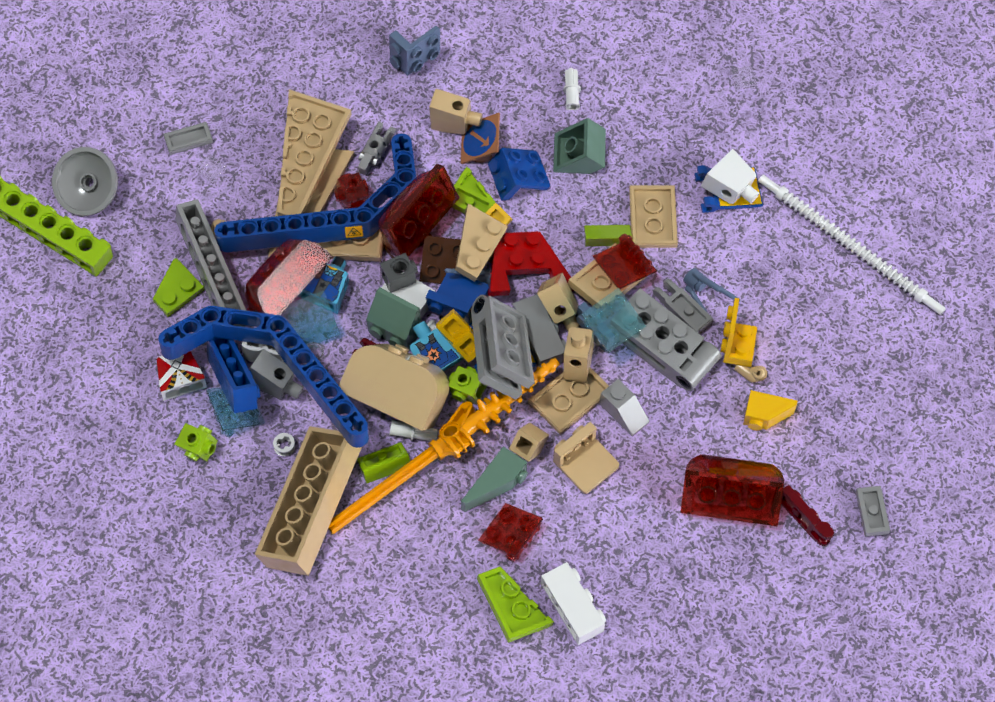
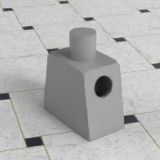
(274, 376)

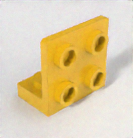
(740, 340)

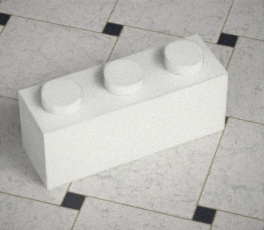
(573, 603)

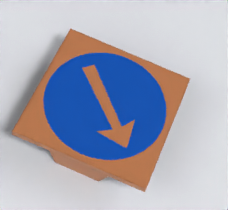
(481, 141)

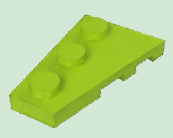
(512, 608)

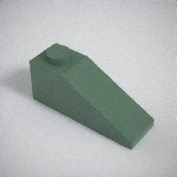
(499, 477)

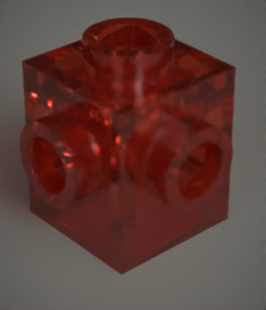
(351, 190)

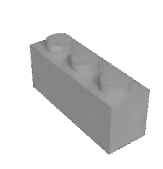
(542, 331)

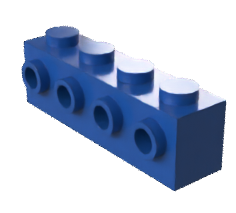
(233, 374)

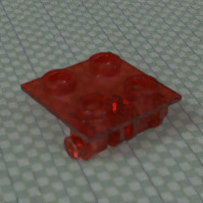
(625, 262)
(511, 531)

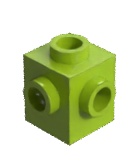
(465, 385)
(196, 442)

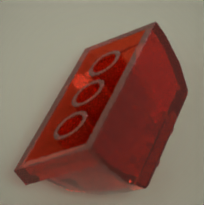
(417, 211)
(284, 275)
(732, 490)

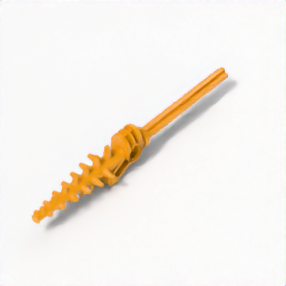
(453, 439)

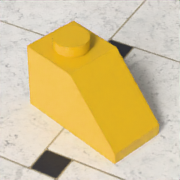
(767, 410)

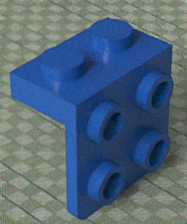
(517, 170)
(456, 293)

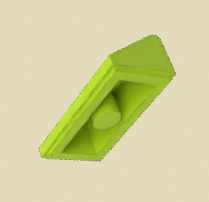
(604, 234)
(383, 462)

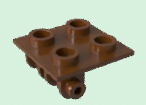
(437, 256)

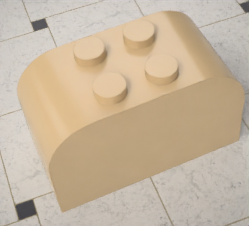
(397, 384)

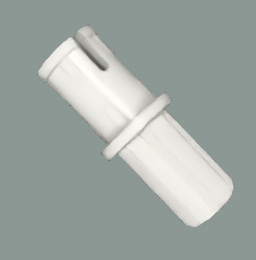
(572, 89)
(405, 430)

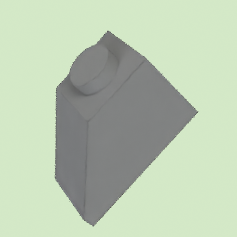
(624, 407)

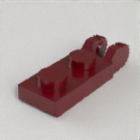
(806, 516)

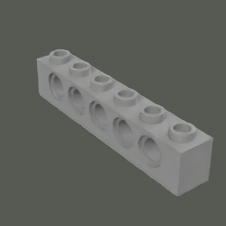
(207, 256)

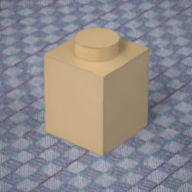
(529, 442)

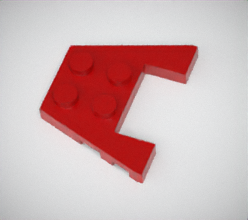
(522, 254)

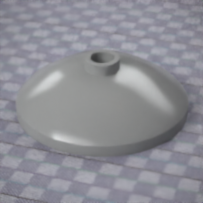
(72, 179)

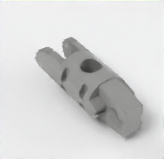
(374, 148)

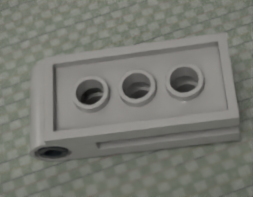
(501, 346)
(682, 369)

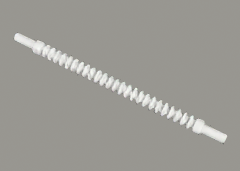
(920, 295)

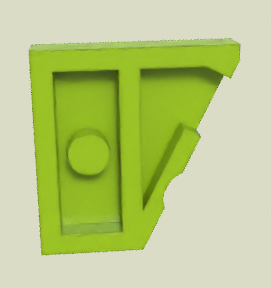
(471, 193)
(176, 288)

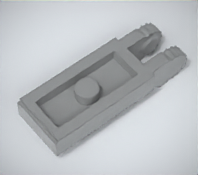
(684, 306)

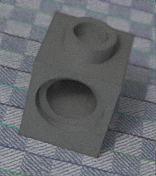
(398, 281)

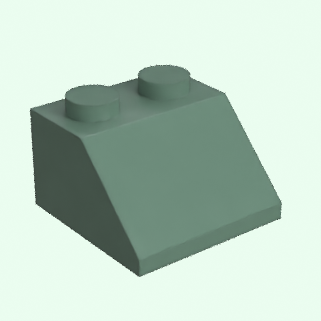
(580, 148)
(393, 319)

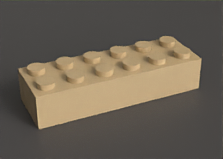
(307, 502)

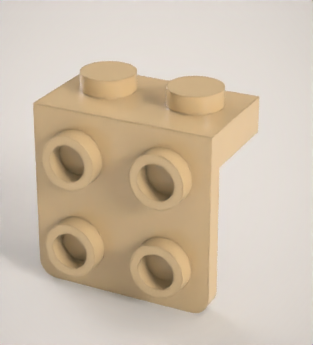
(584, 459)

